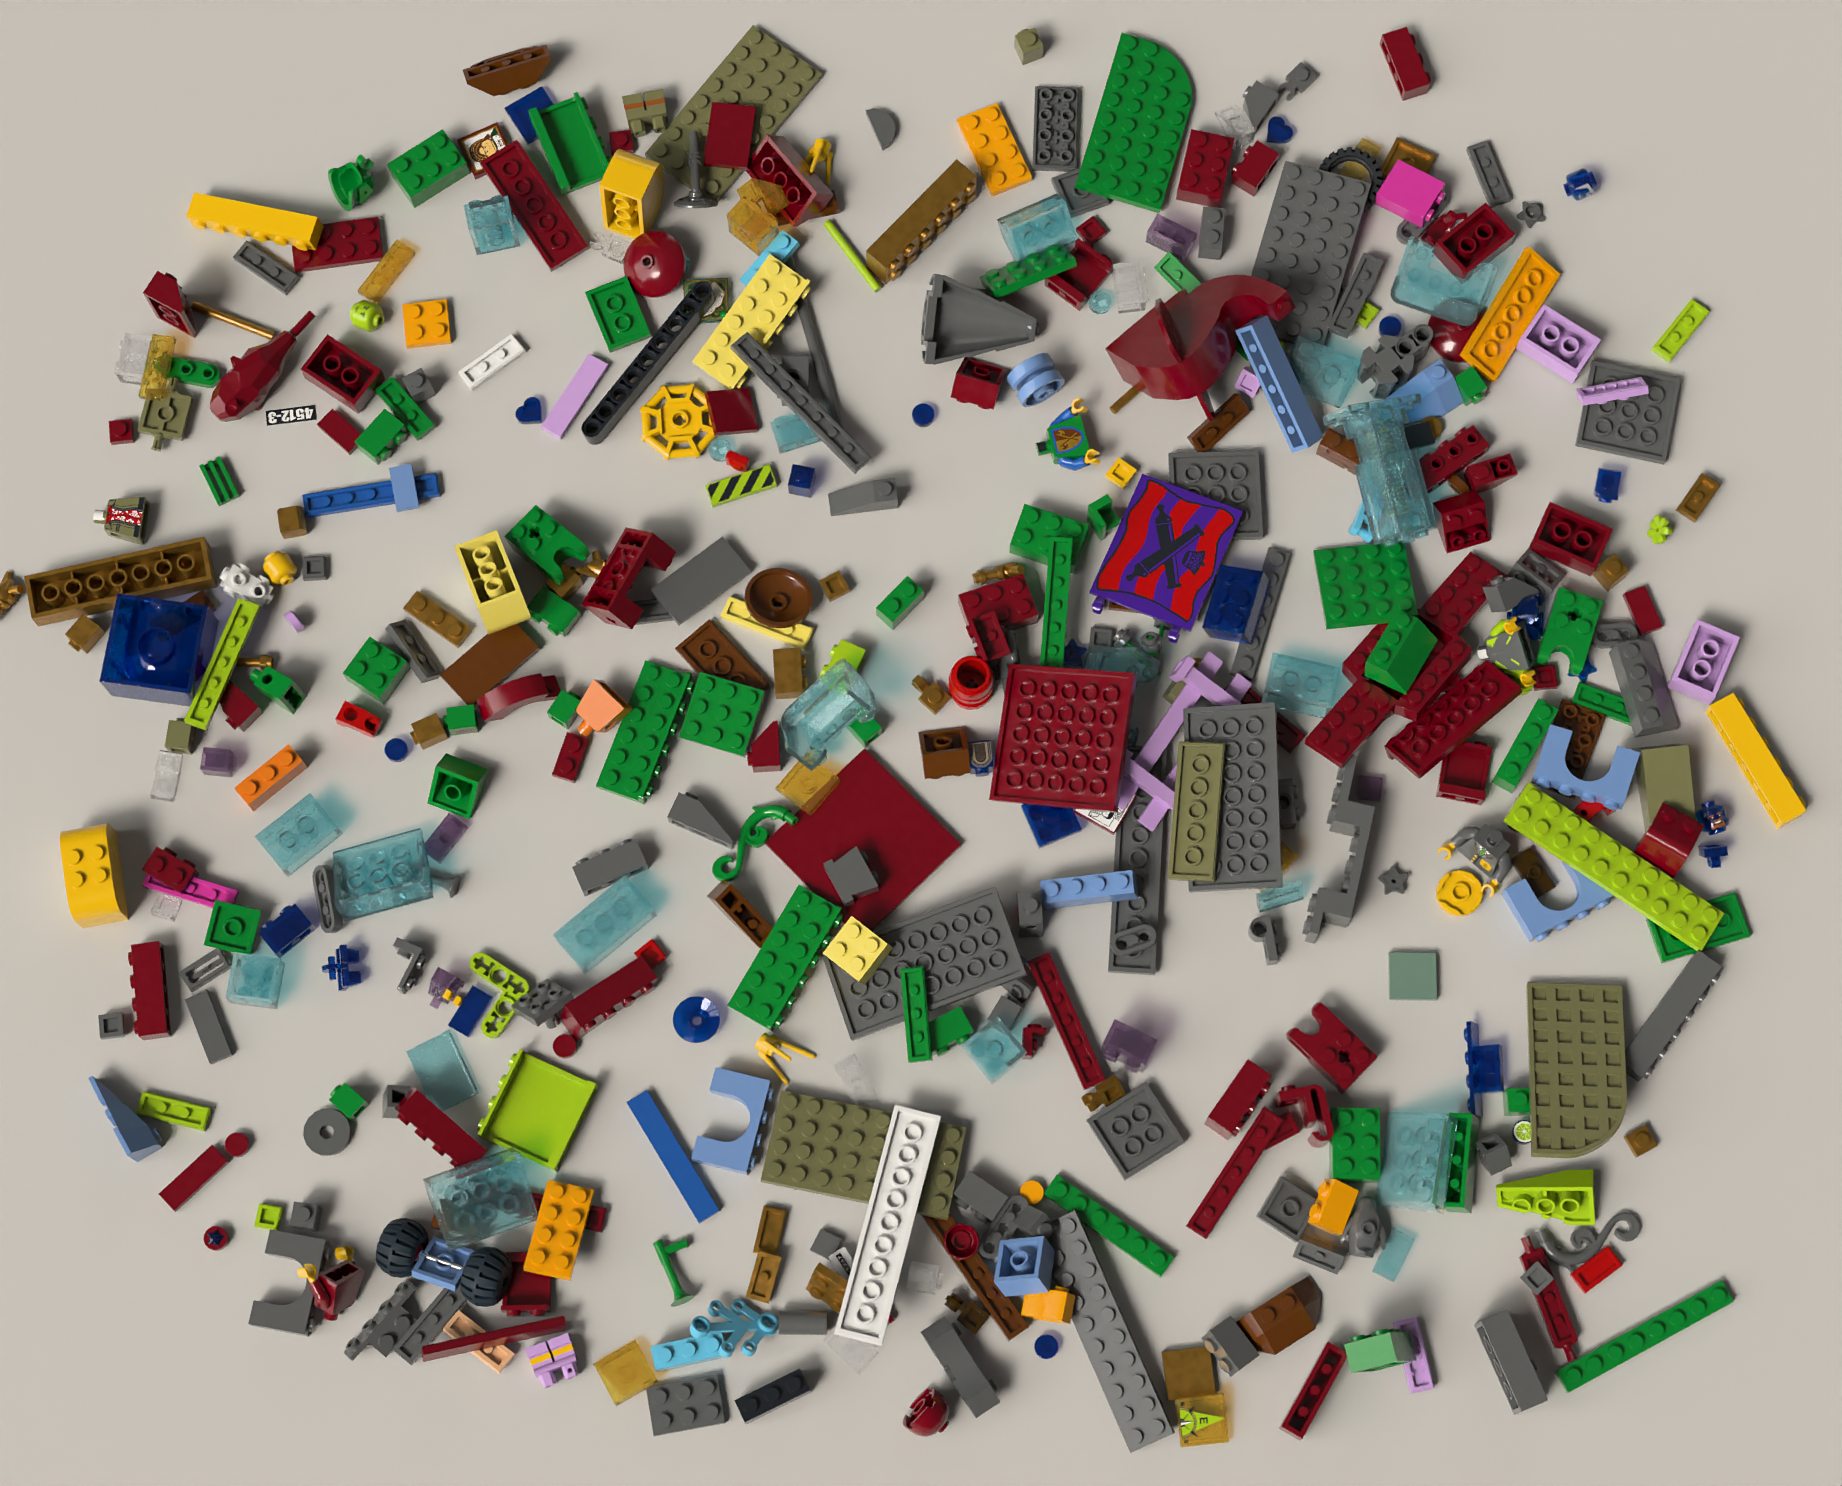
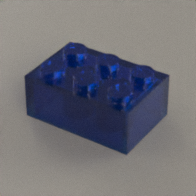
(1236, 604)

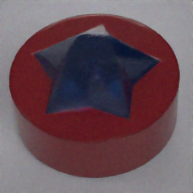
(216, 1238)

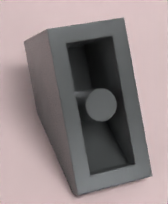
(1258, 103)
(1506, 593)

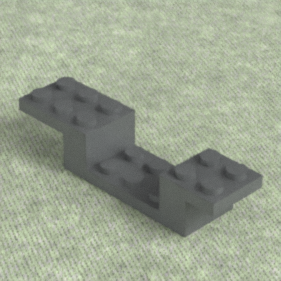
(1350, 820)

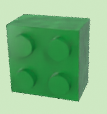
(376, 670)

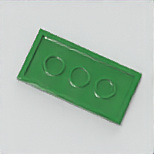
(1729, 929)

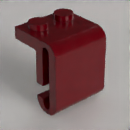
(1669, 840)
(1291, 1095)

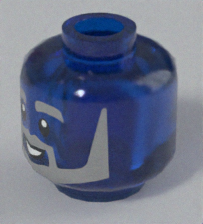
(1580, 184)

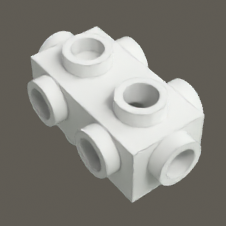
(240, 583)

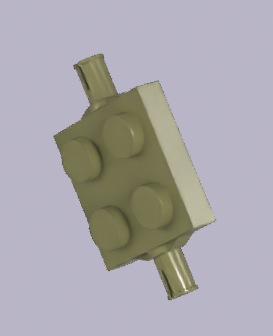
(167, 417)

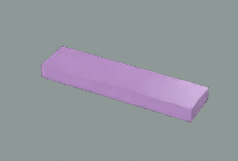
(574, 396)

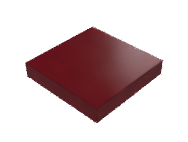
(731, 411)

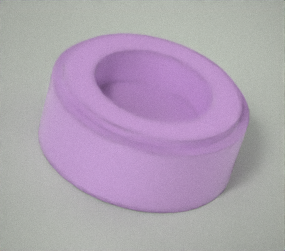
(294, 621)

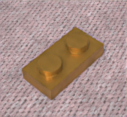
(1698, 497)
(763, 1277)

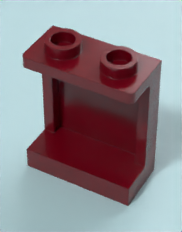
(1081, 281)
(1465, 773)
(526, 1290)

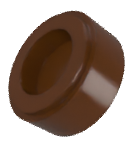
(1458, 485)

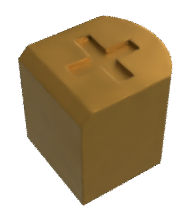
(291, 521)

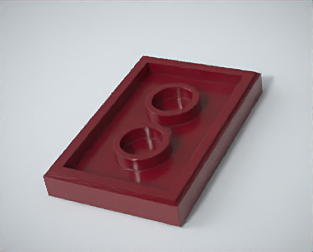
(729, 136)

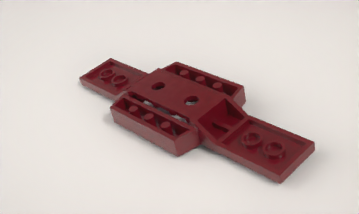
(1370, 702)

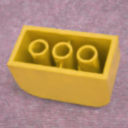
(631, 193)
(93, 875)

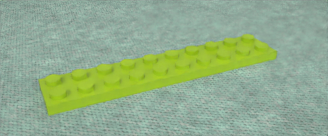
(1613, 867)

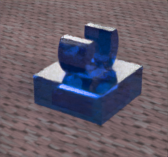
(1713, 854)

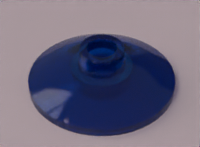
(690, 1009)

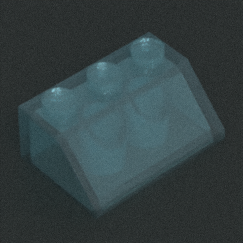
(1037, 227)
(1322, 371)

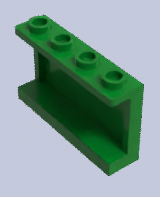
(570, 143)

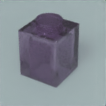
(218, 762)

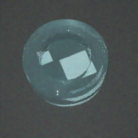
(1099, 302)
(718, 449)

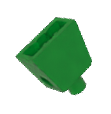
(278, 688)

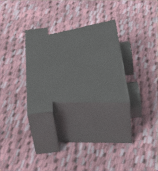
(852, 876)

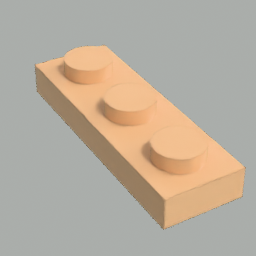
(494, 1357)

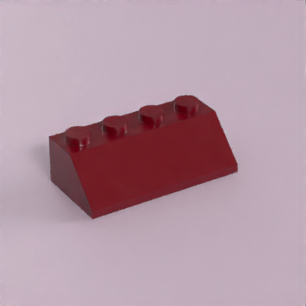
(782, 165)

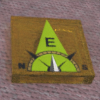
(1201, 1420)

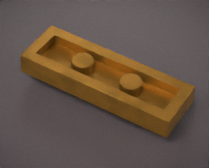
(437, 619)

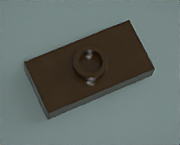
(1531, 869)

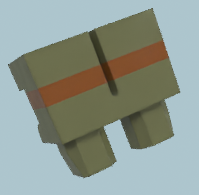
(639, 117)

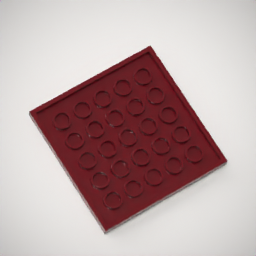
(1063, 737)

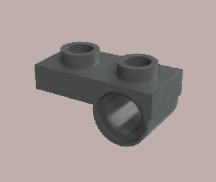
(1271, 949)

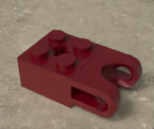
(1328, 1044)

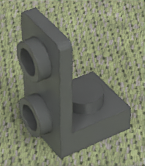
(406, 951)

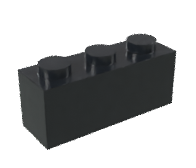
(772, 1396)

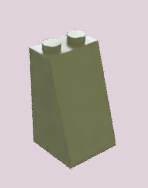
(1664, 777)

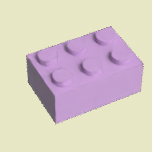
(1558, 344)
(1703, 662)

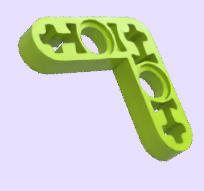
(507, 995)

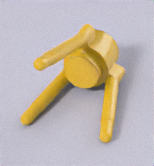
(820, 152)
(769, 1046)

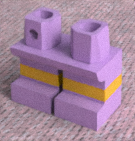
(543, 1362)

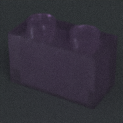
(1171, 237)

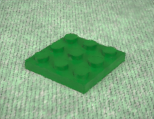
(722, 714)

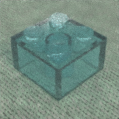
(255, 980)

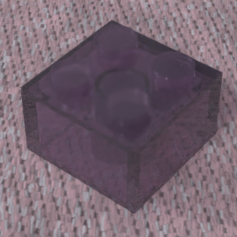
(1128, 1046)

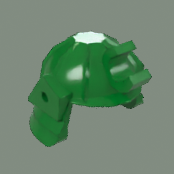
(352, 182)

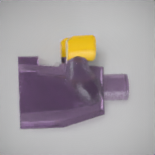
(444, 988)

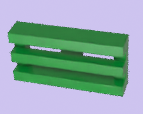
(211, 465)

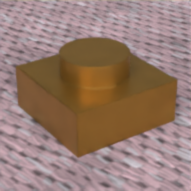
(834, 586)
(1640, 1141)

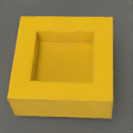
(1120, 473)

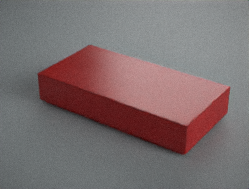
(1596, 1269)

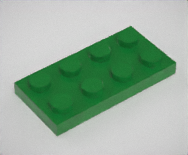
(1028, 270)

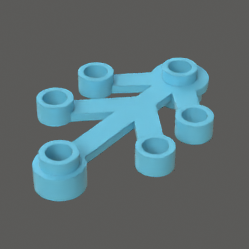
(763, 1325)

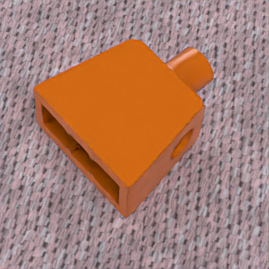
(601, 708)

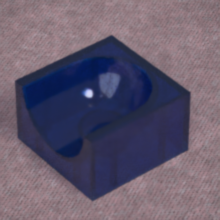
(158, 649)

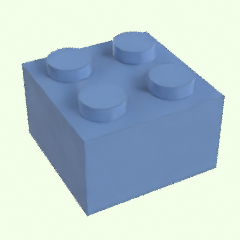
(1024, 1266)

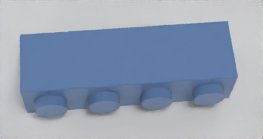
(1089, 889)

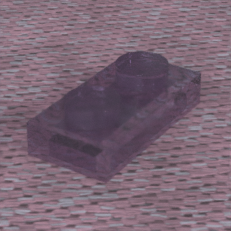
(445, 838)

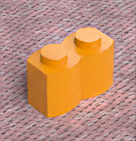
(1050, 1306)

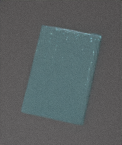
(442, 1071)

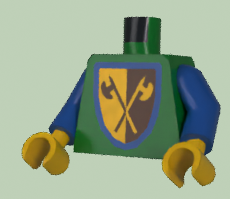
(1068, 440)

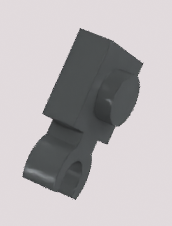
(1298, 79)

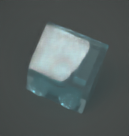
(994, 1050)

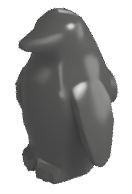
(1364, 1229)

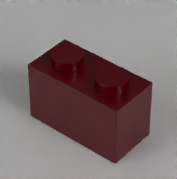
(1254, 168)

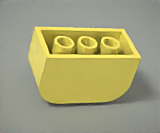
(492, 582)

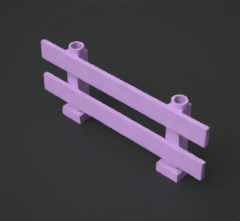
(1137, 772)

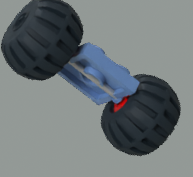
(481, 1272)

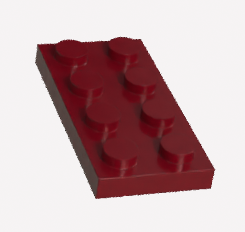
(342, 245)

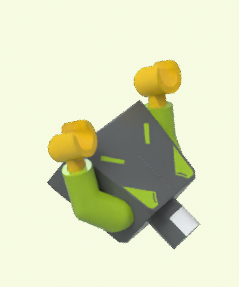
(1510, 650)

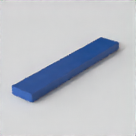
(364, 496)
(673, 1156)

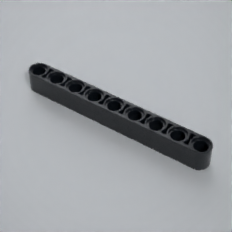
(649, 352)

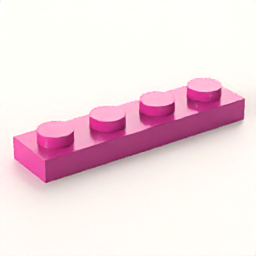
(197, 891)

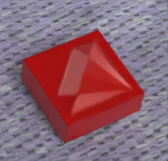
(737, 461)

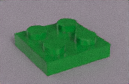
(232, 927)

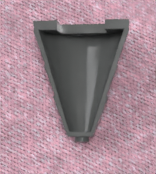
(969, 323)

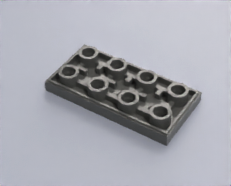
(1055, 129)
(700, 581)

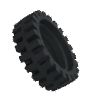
(1362, 158)

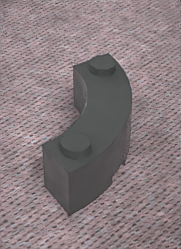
(960, 1367)

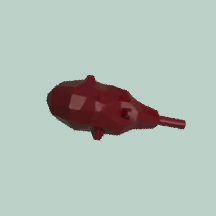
(254, 375)

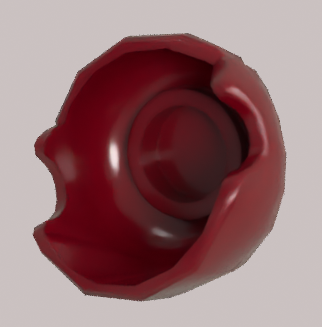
(961, 1241)

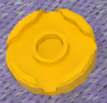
(1459, 893)

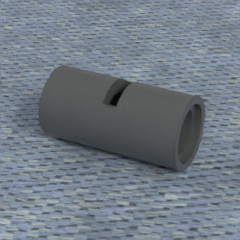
(803, 1322)

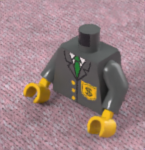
(1485, 850)

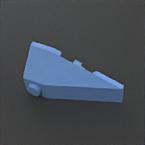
(1437, 391)
(132, 1132)

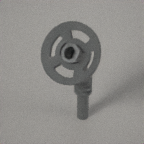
(695, 197)

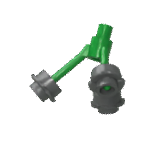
(1150, 641)

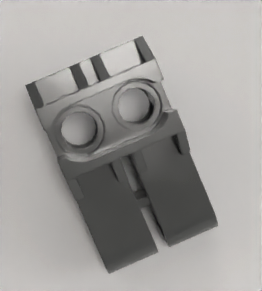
(1394, 360)

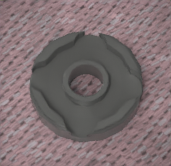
(322, 1119)

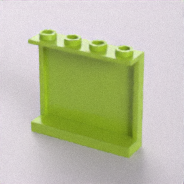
(537, 1110)

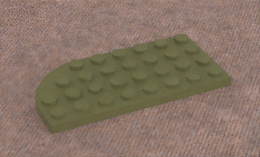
(1575, 1067)

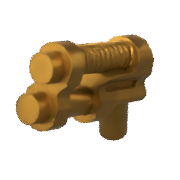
(1000, 572)

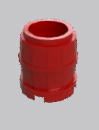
(975, 670)

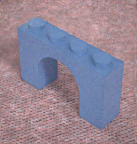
(1553, 772)
(1538, 920)
(736, 1154)

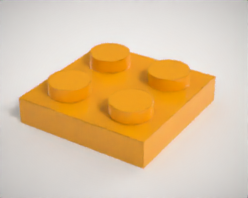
(426, 323)

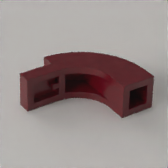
(517, 693)

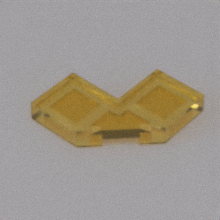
(769, 193)

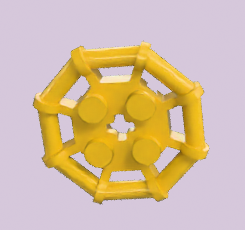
(671, 431)

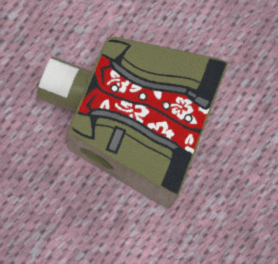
(125, 518)

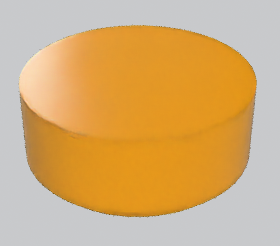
(1032, 1192)

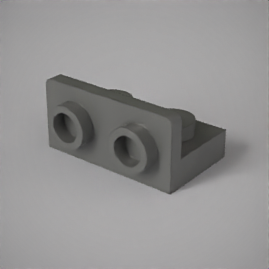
(1537, 573)

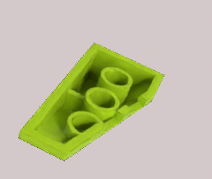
(1558, 1195)

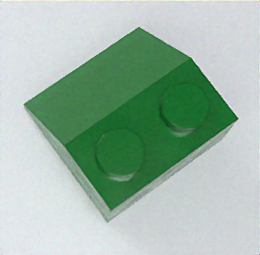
(457, 785)

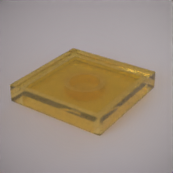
(807, 787)
(625, 1372)

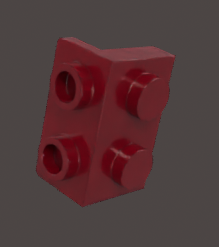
(988, 636)
(170, 870)

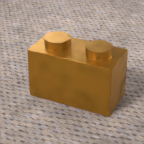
(788, 673)

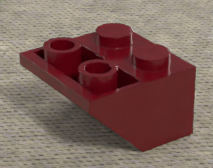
(1461, 521)

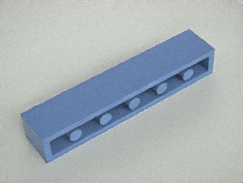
(1279, 384)

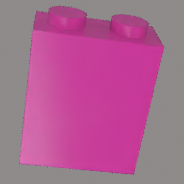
(1411, 193)

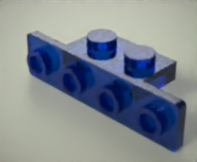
(1484, 1068)

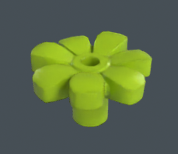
(1659, 529)

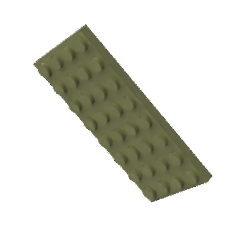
(752, 74)
(838, 1149)

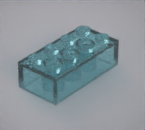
(604, 925)

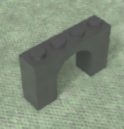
(297, 1316)

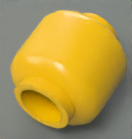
(279, 568)

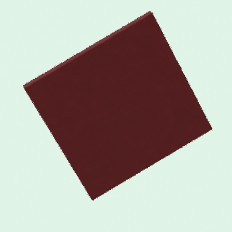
(877, 817)

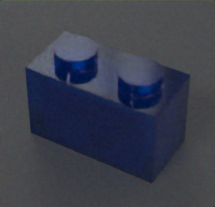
(286, 930)

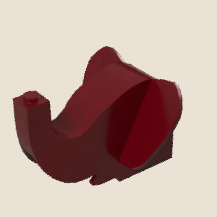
(1192, 337)

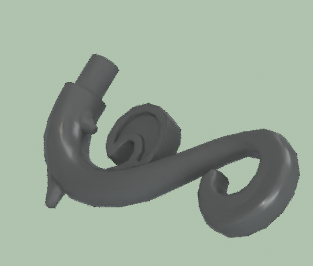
(1593, 1245)

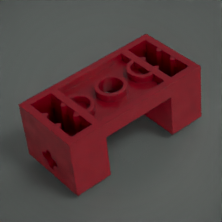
(631, 553)

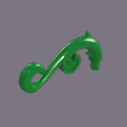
(776, 812)

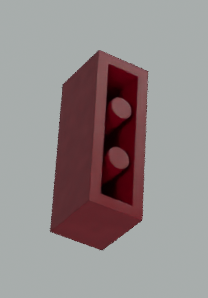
(1405, 63)

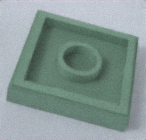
(1412, 976)

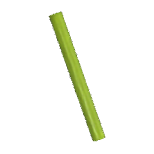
(847, 249)

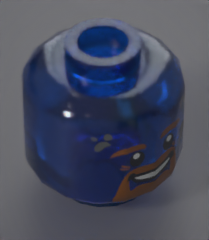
(1713, 817)

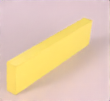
(737, 613)

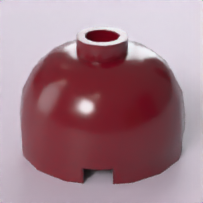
(928, 1414)

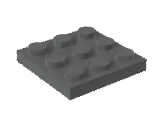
(1135, 1131)

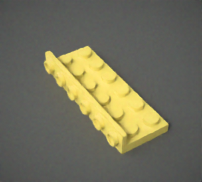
(759, 312)

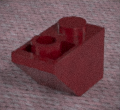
(1490, 473)

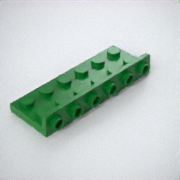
(645, 732)
(786, 958)

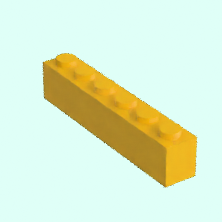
(254, 221)
(1756, 760)

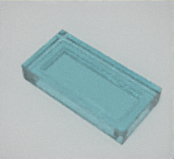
(1279, 897)
(1393, 1256)

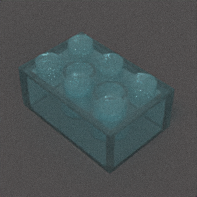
(491, 224)
(1300, 685)
(298, 835)

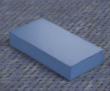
(404, 488)

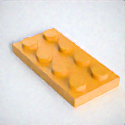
(994, 149)
(559, 1230)

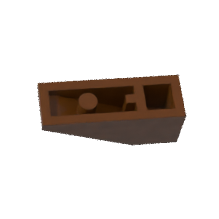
(740, 912)

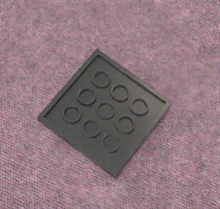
(1633, 426)
(1226, 478)

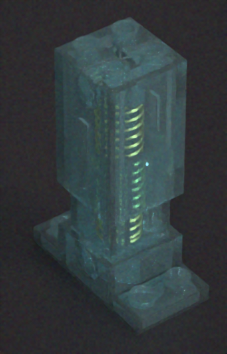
(1387, 471)

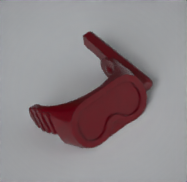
(1441, 227)

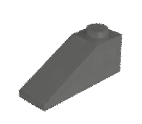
(864, 498)
(694, 817)

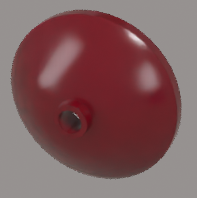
(665, 268)
(1450, 337)

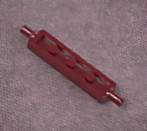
(1551, 1303)

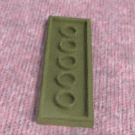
(1196, 811)

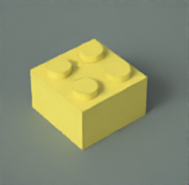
(857, 950)

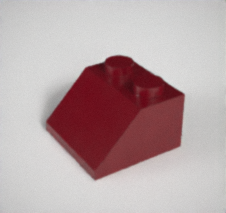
(978, 383)

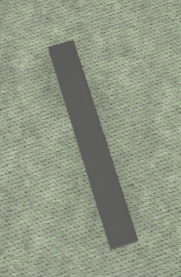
(800, 402)

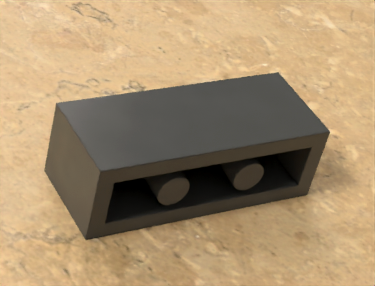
(609, 866)

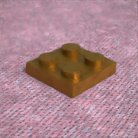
(827, 1286)

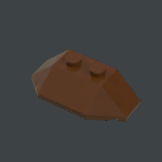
(509, 70)
(1283, 1318)

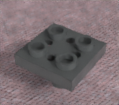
(543, 1003)

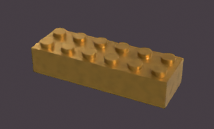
(921, 222)

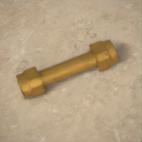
(261, 662)

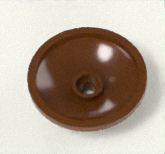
(779, 588)

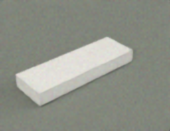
(492, 362)

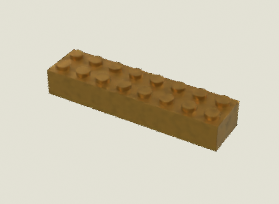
(94, 585)

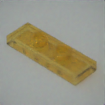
(386, 272)
(157, 367)

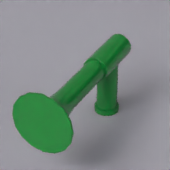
(663, 1252)

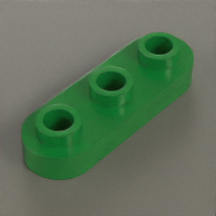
(197, 373)

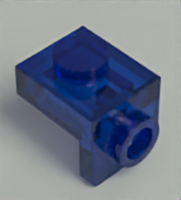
(1607, 485)

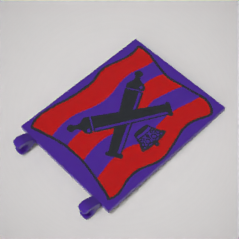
(1165, 554)

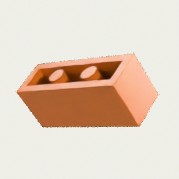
(270, 777)

